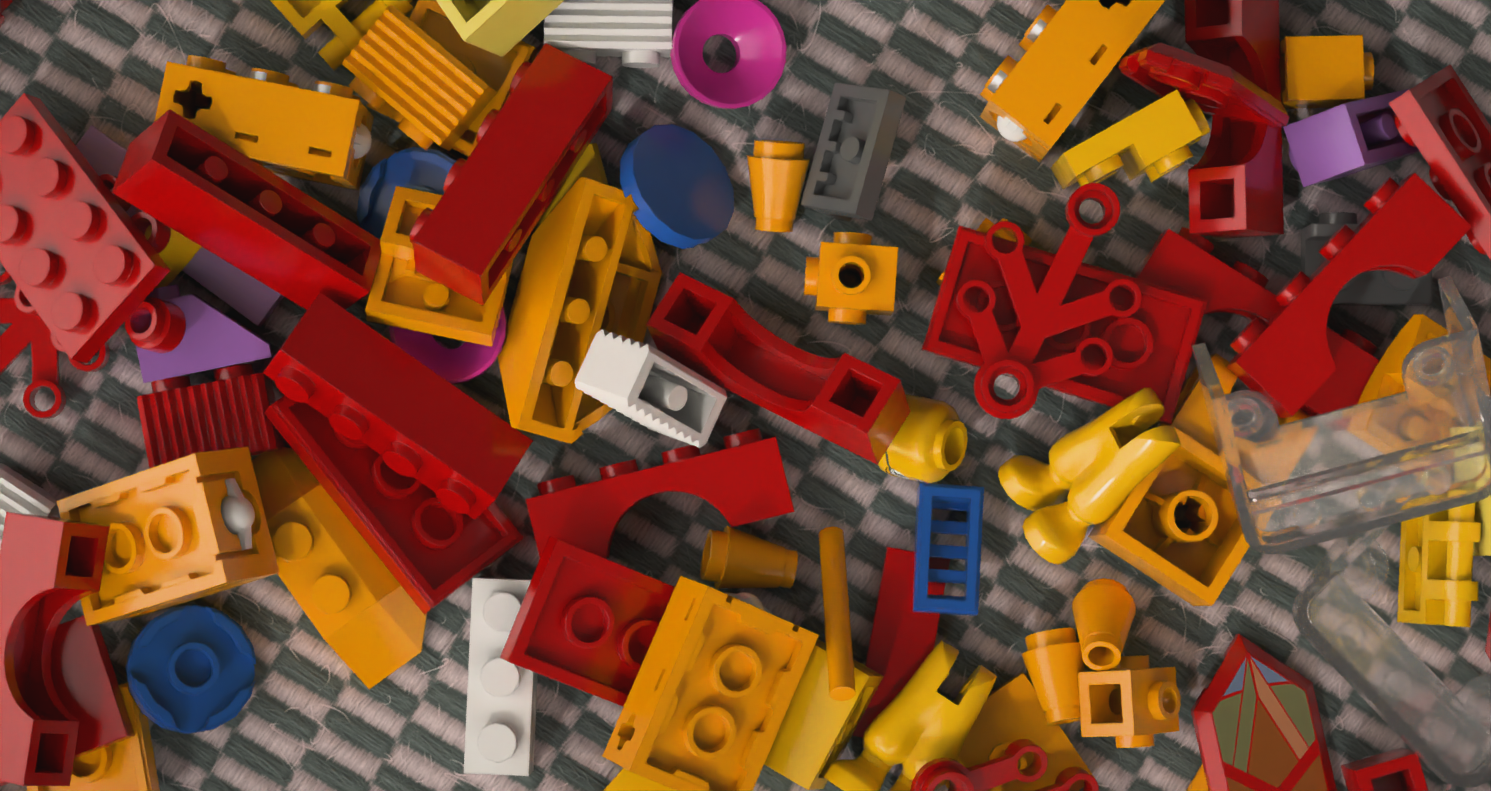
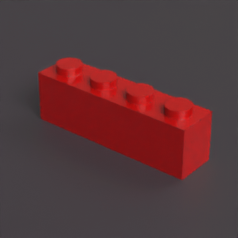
(511, 173)
(246, 214)
(397, 407)

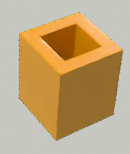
(1324, 71)

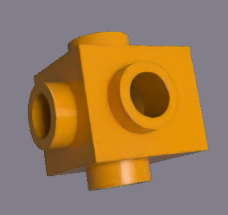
(872, 263)
(1129, 702)

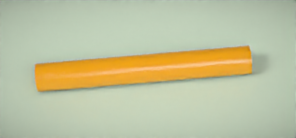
(836, 614)

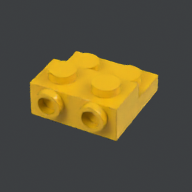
(1147, 141)

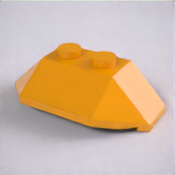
(581, 274)
(336, 572)

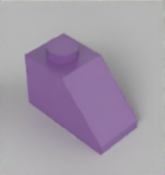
(1346, 140)
(208, 342)

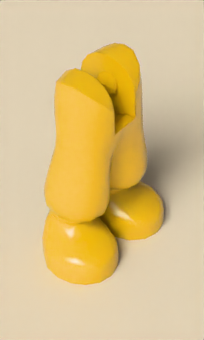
(1090, 468)
(916, 727)

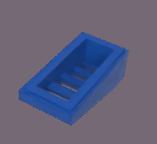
(957, 499)

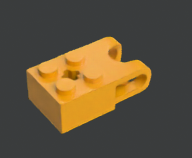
(1143, 530)

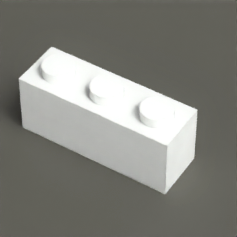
(498, 692)

